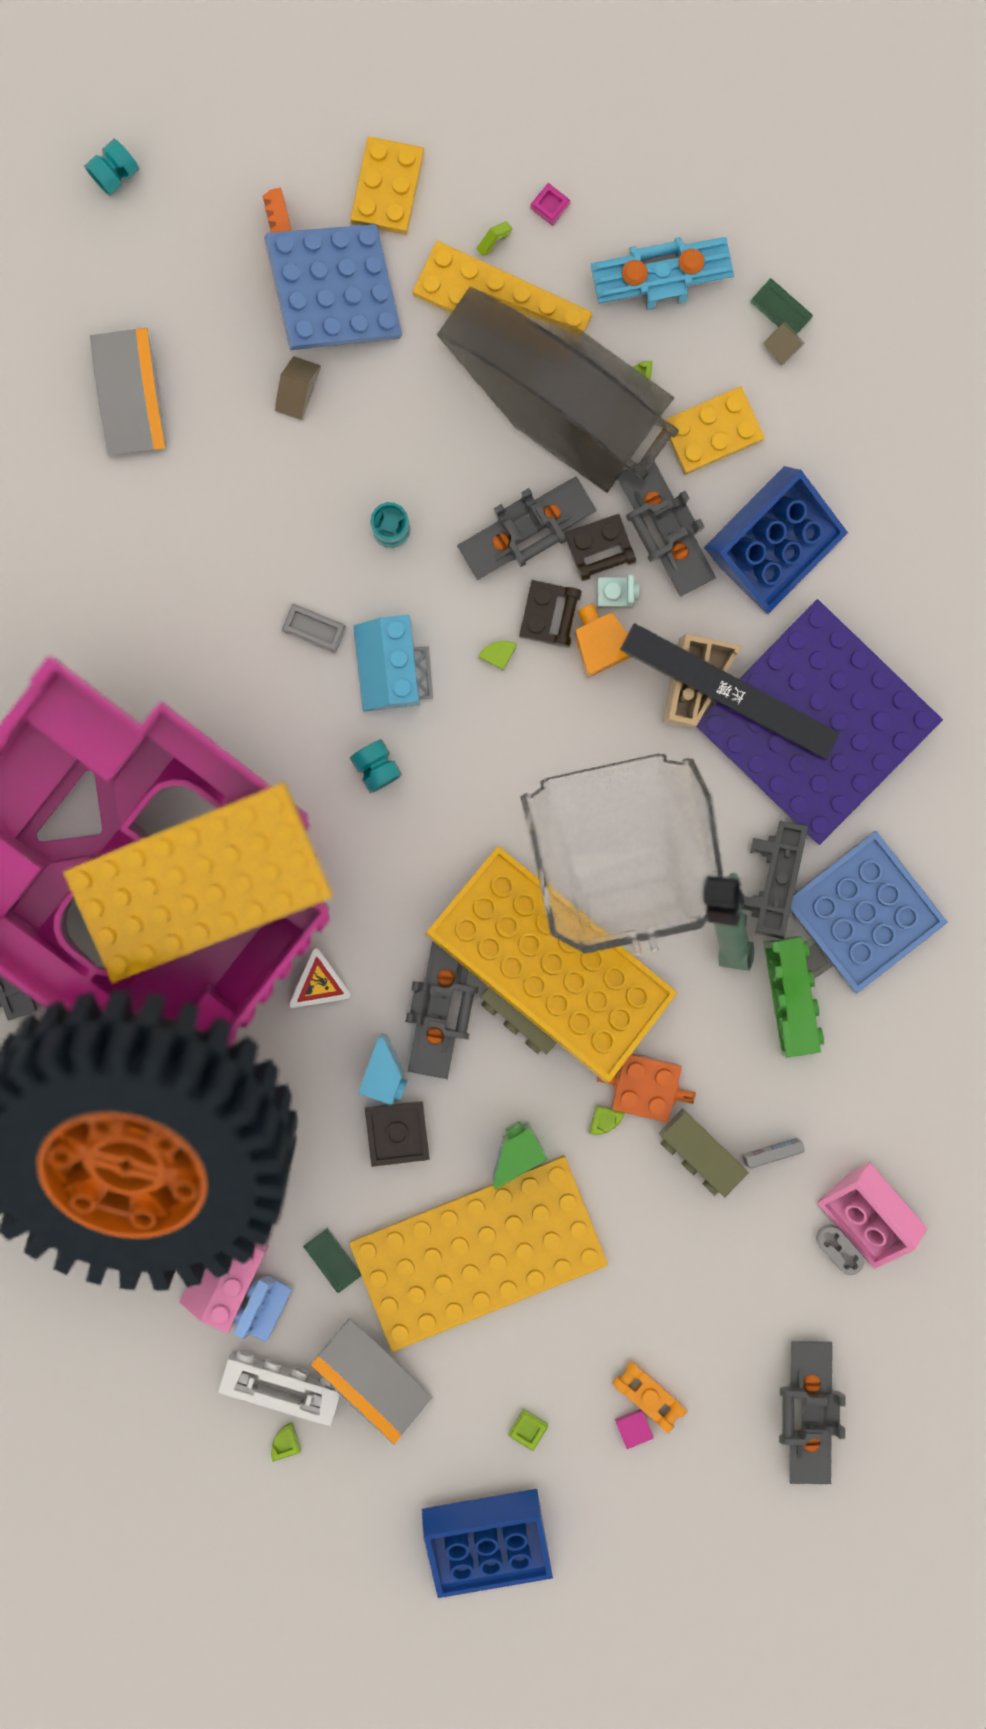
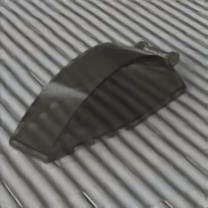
(559, 386)

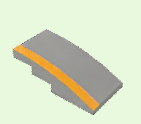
(128, 391)
(371, 1381)

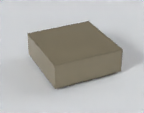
(783, 343)

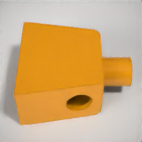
(599, 641)

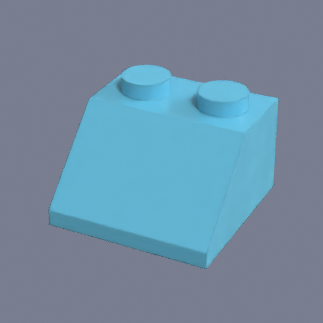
(384, 1073)

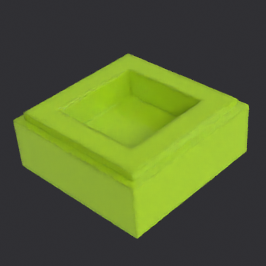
(528, 1429)

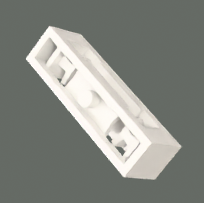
(241, 1375)

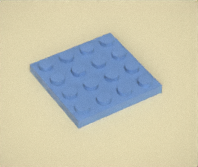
(332, 286)
(866, 912)

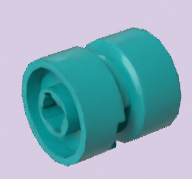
(112, 167)
(390, 525)
(375, 766)

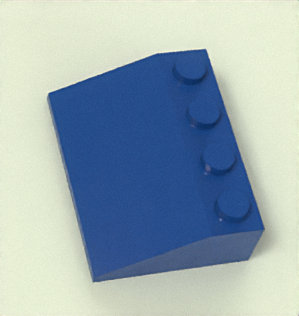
(776, 538)
(486, 1543)

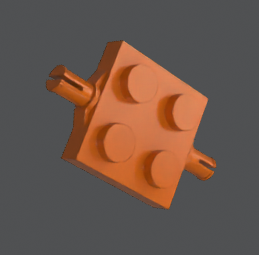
(648, 1088)

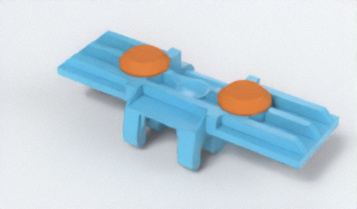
(664, 279)

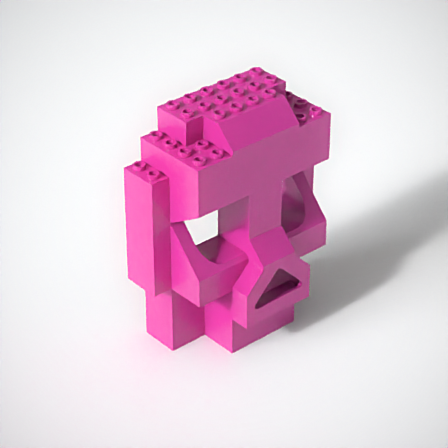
(45, 748)

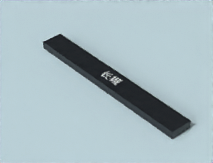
(729, 691)

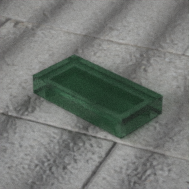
(781, 306)
(332, 1260)

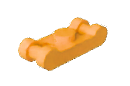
(650, 1396)

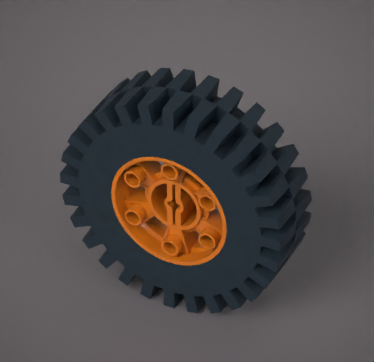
(120, 1185)

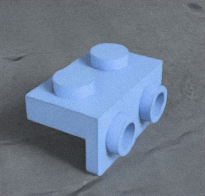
(263, 1308)

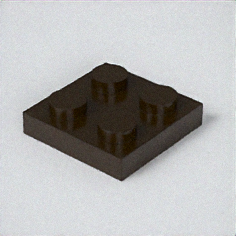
(397, 1133)

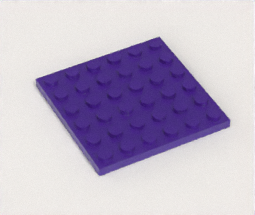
(843, 685)

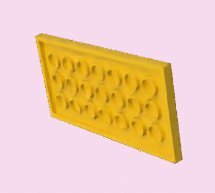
(198, 883)
(587, 1002)
(478, 1253)

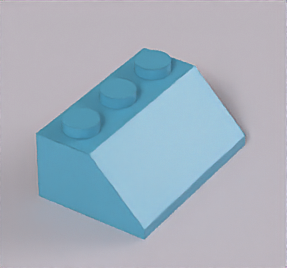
(386, 663)

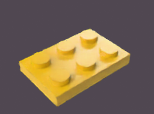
(387, 185)
(714, 430)

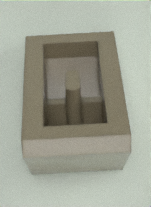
(296, 387)

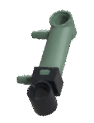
(724, 909)

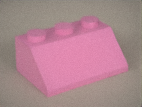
(873, 1216)
(220, 1299)

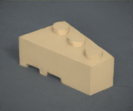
(683, 705)

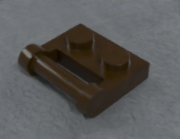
(598, 538)
(540, 612)

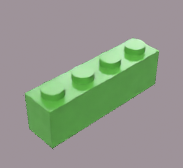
(792, 996)

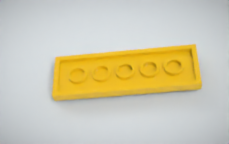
(452, 272)

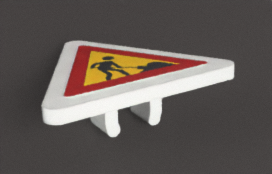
(318, 983)

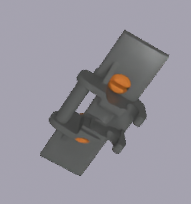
(521, 520)
(675, 524)
(430, 1008)
(820, 1412)

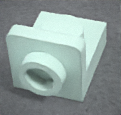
(617, 592)

